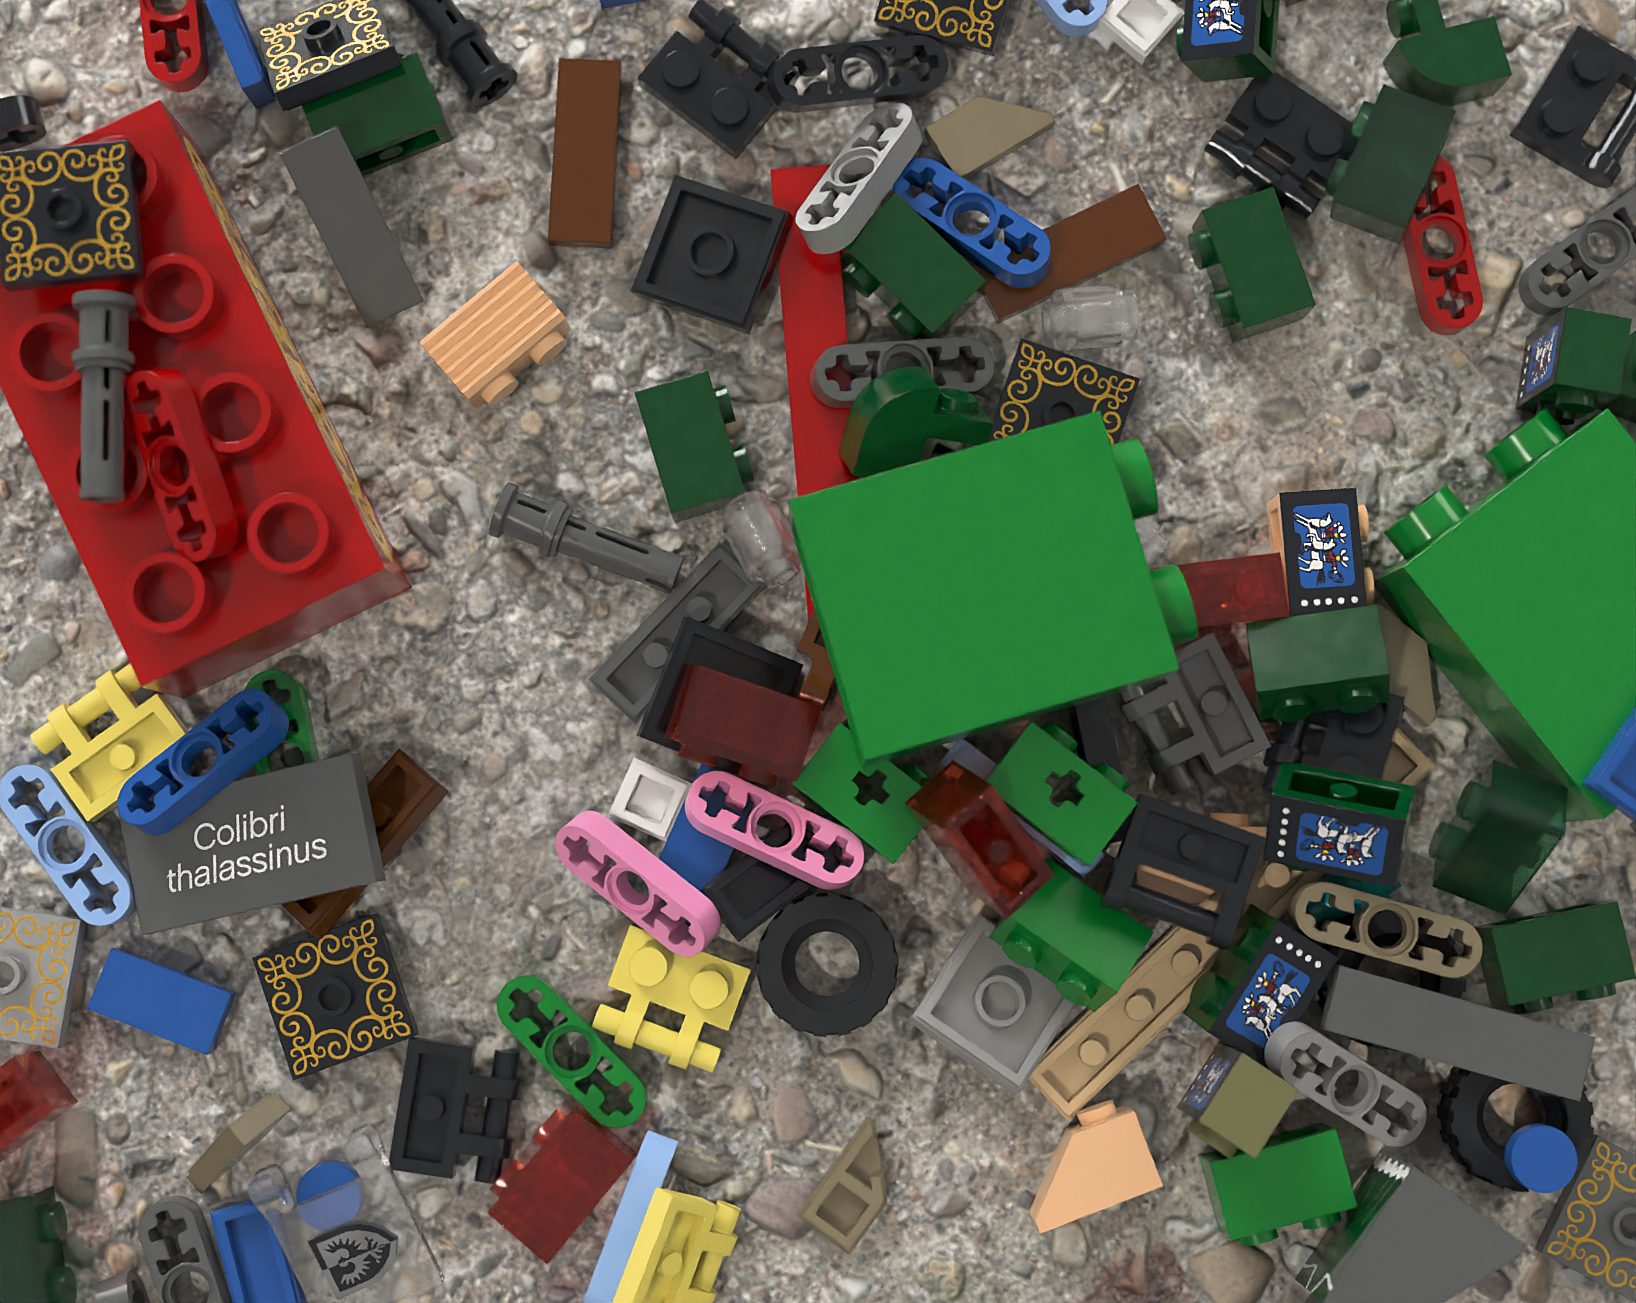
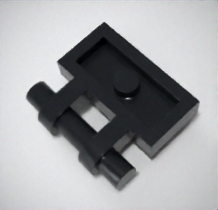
(706, 92)
(1292, 128)
(1350, 745)
(434, 1108)

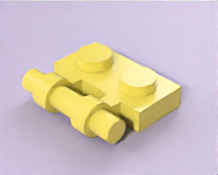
(104, 764)
(697, 986)
(679, 1250)

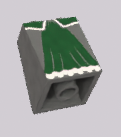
(1404, 1242)

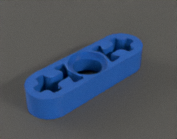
(1018, 231)
(177, 759)

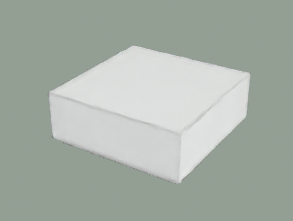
(1140, 25)
(650, 799)

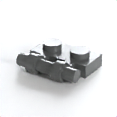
(1212, 709)

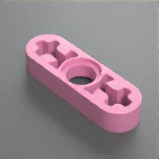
(738, 793)
(682, 899)

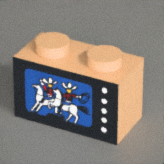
(1321, 549)

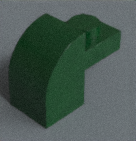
(1443, 62)
(899, 413)

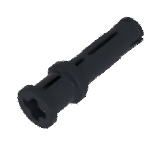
(464, 48)

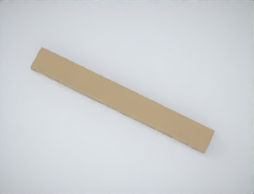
(1161, 980)

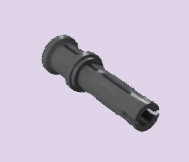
(103, 364)
(558, 531)

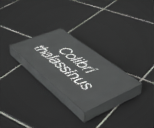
(258, 846)

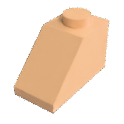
(1095, 1167)

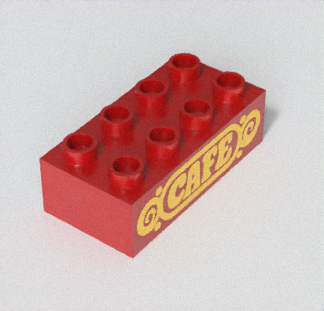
(305, 524)

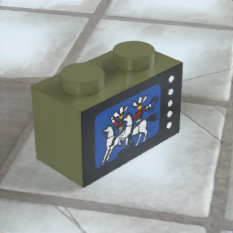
(1235, 1102)

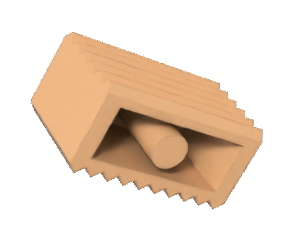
(497, 337)

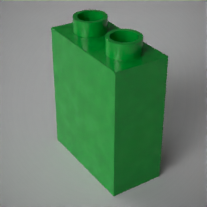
(990, 586)
(1534, 596)

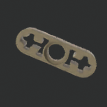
(1435, 924)

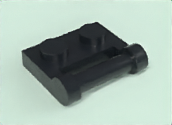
(1571, 100)
(1191, 850)

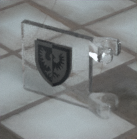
(355, 1238)

